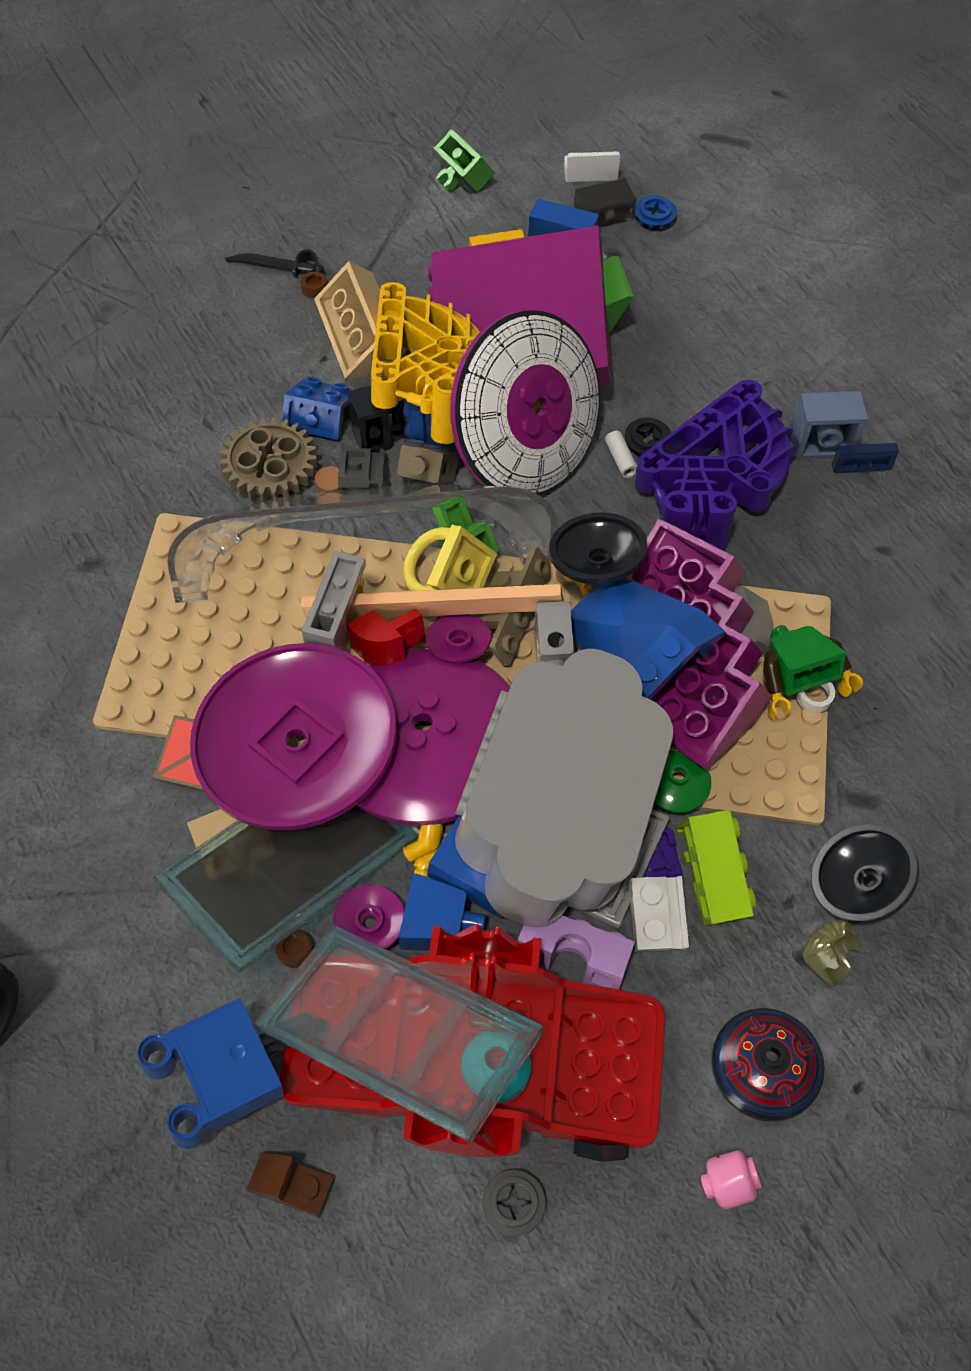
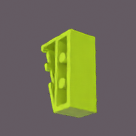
(717, 867)

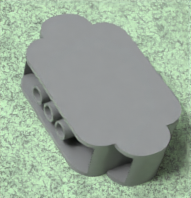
(563, 787)

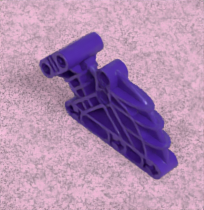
(709, 487)

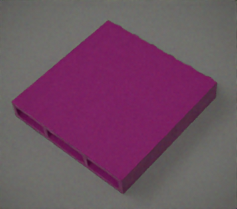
(538, 273)

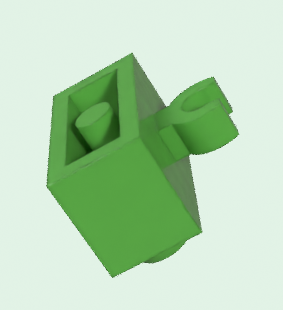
(462, 163)

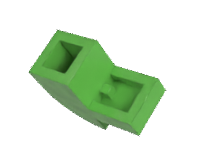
(455, 512)

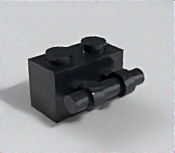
(372, 424)

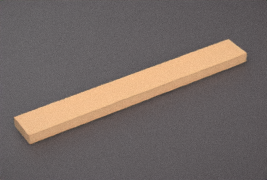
(449, 601)

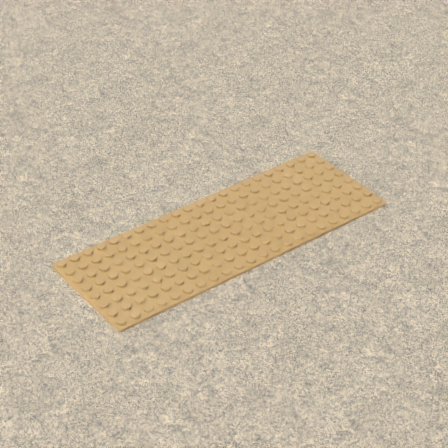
(179, 650)

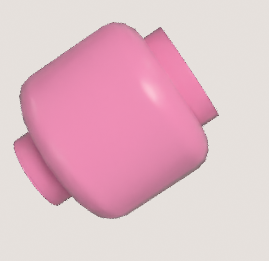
(731, 1179)

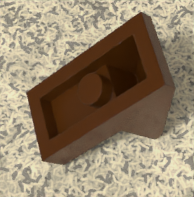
(290, 1184)

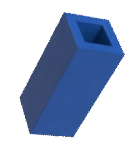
(553, 217)

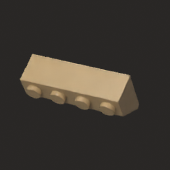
(350, 318)

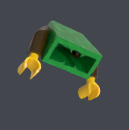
(804, 661)

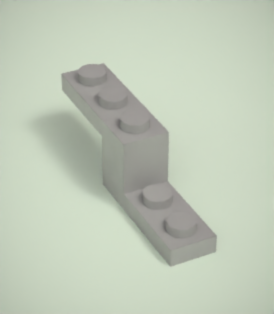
(332, 602)

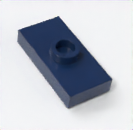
(864, 457)

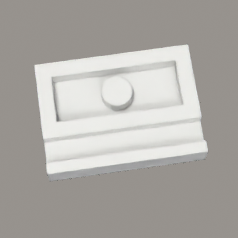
(658, 913)

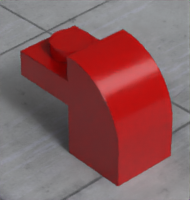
(385, 641)

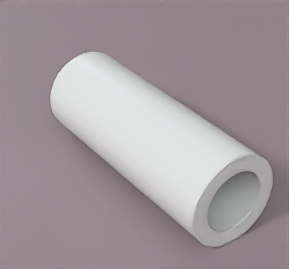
(621, 454)

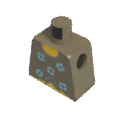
(426, 462)

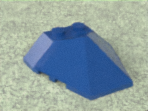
(644, 629)

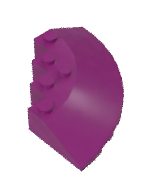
(711, 695)

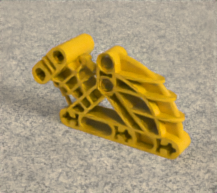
(436, 342)

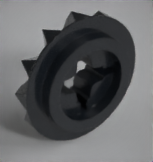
(642, 429)

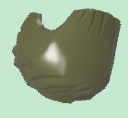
(828, 950)

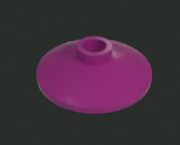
(458, 638)
(374, 903)

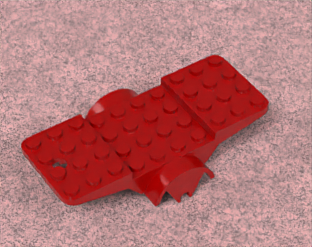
(589, 1070)

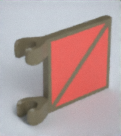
(175, 759)

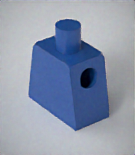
(431, 905)

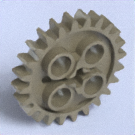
(268, 459)

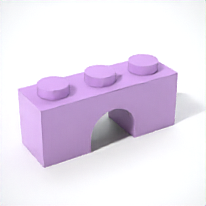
(603, 951)

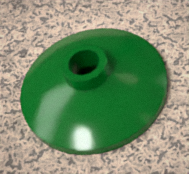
(683, 794)

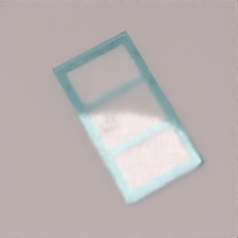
(401, 1031)

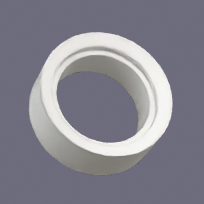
(817, 707)

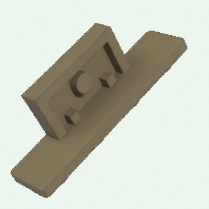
(511, 625)

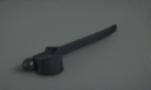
(299, 265)

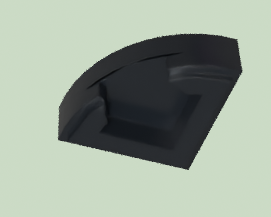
(600, 1151)

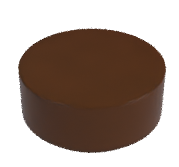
(313, 283)
(294, 949)

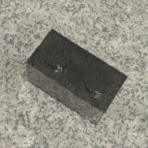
(610, 200)

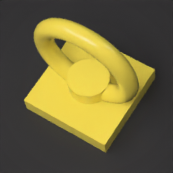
(460, 565)

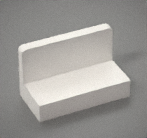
(592, 166)

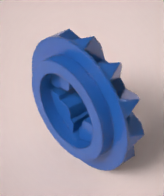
(647, 206)

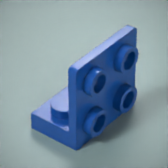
(317, 406)

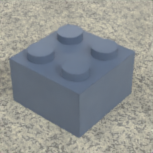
(827, 422)

